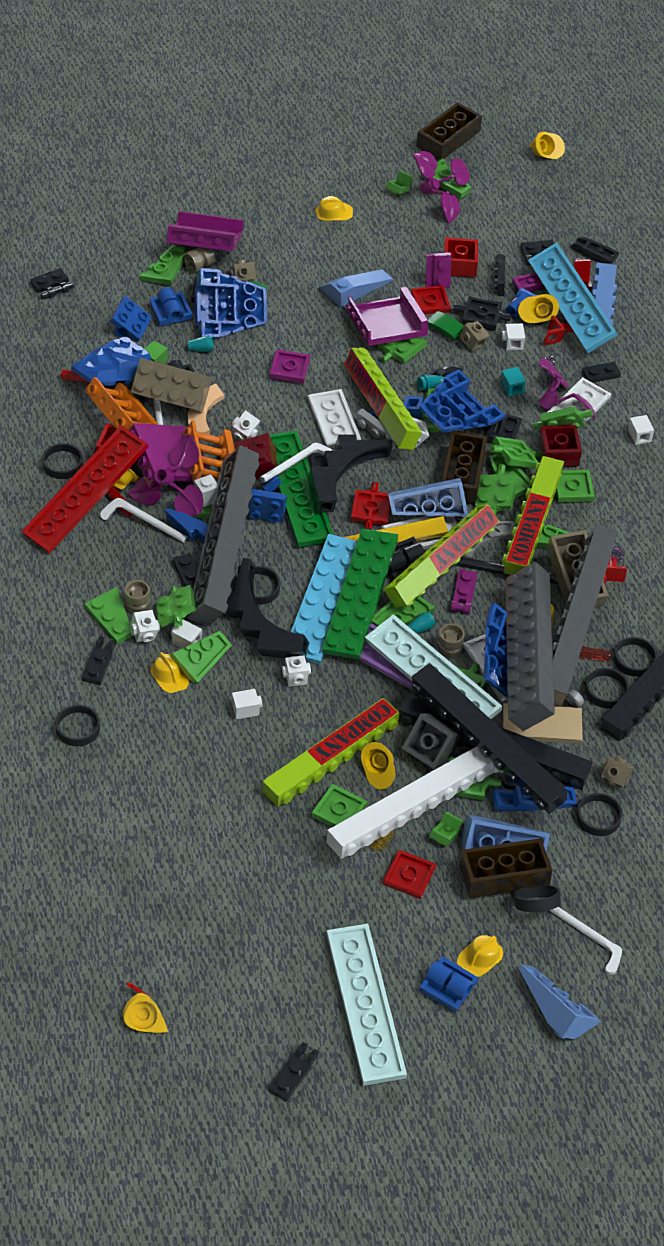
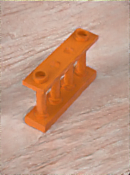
(118, 404)
(224, 444)

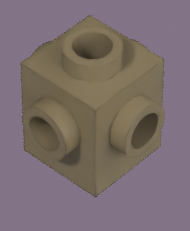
(248, 269)
(474, 335)
(623, 769)

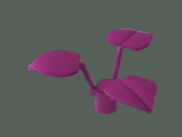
(427, 165)
(550, 396)
(190, 501)

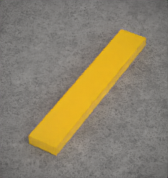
(420, 530)

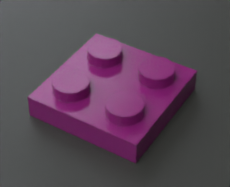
(290, 366)

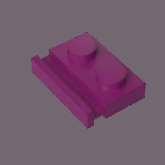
(438, 269)

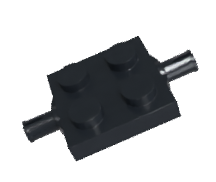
(482, 310)

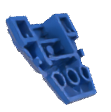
(227, 304)
(111, 362)
(455, 408)
(496, 649)

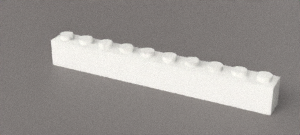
(409, 802)

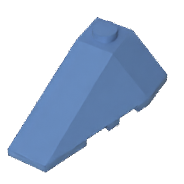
(354, 286)
(486, 832)
(560, 1013)

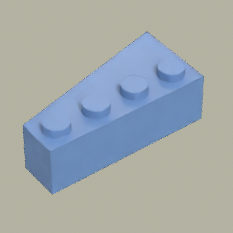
(604, 288)
(433, 499)

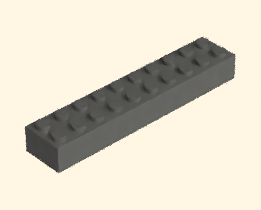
(224, 535)
(579, 607)
(529, 647)

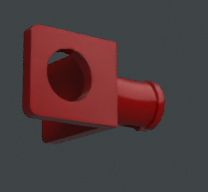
(583, 269)
(557, 330)
(614, 572)

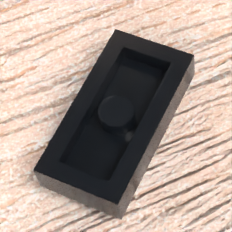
(601, 372)

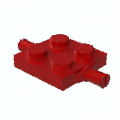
(371, 507)

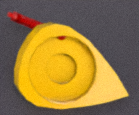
(143, 1013)

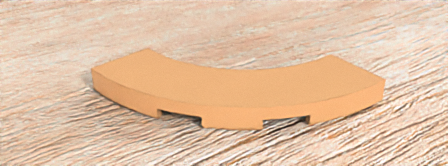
(214, 396)

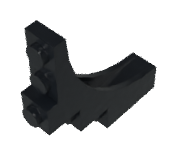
(335, 463)
(271, 639)

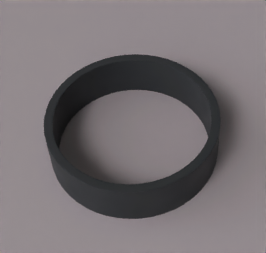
(57, 448)
(269, 572)
(633, 641)
(605, 672)
(77, 741)
(604, 798)
(523, 903)

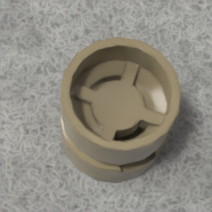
(199, 258)
(137, 596)
(451, 641)

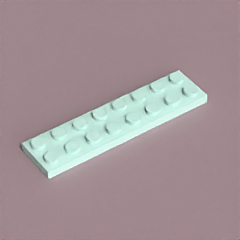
(411, 653)
(366, 1005)

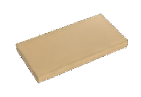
(562, 727)

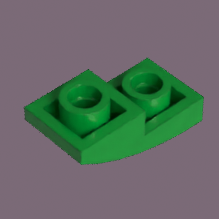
(447, 325)

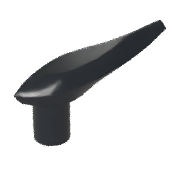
(444, 371)

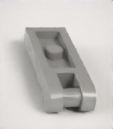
(373, 425)

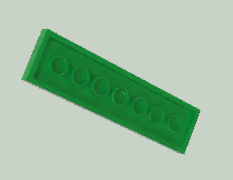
(307, 525)
(360, 594)

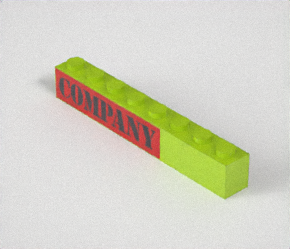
(382, 398)
(534, 515)
(441, 556)
(330, 752)

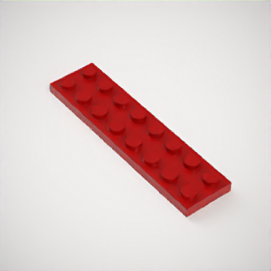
(85, 489)

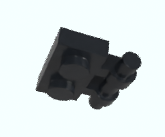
(51, 283)

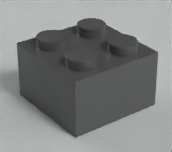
(431, 740)

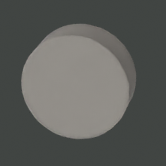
(574, 699)

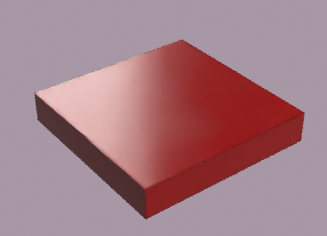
(431, 299)
(409, 874)

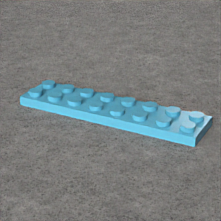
(573, 297)
(323, 594)

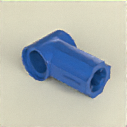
(512, 308)

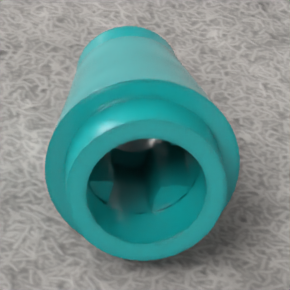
(202, 344)
(427, 382)
(422, 623)

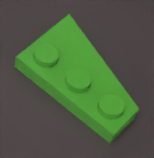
(111, 615)

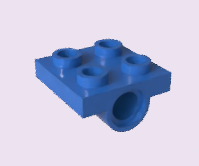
(170, 307)
(130, 320)
(267, 506)
(448, 984)

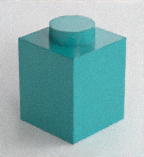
(513, 381)

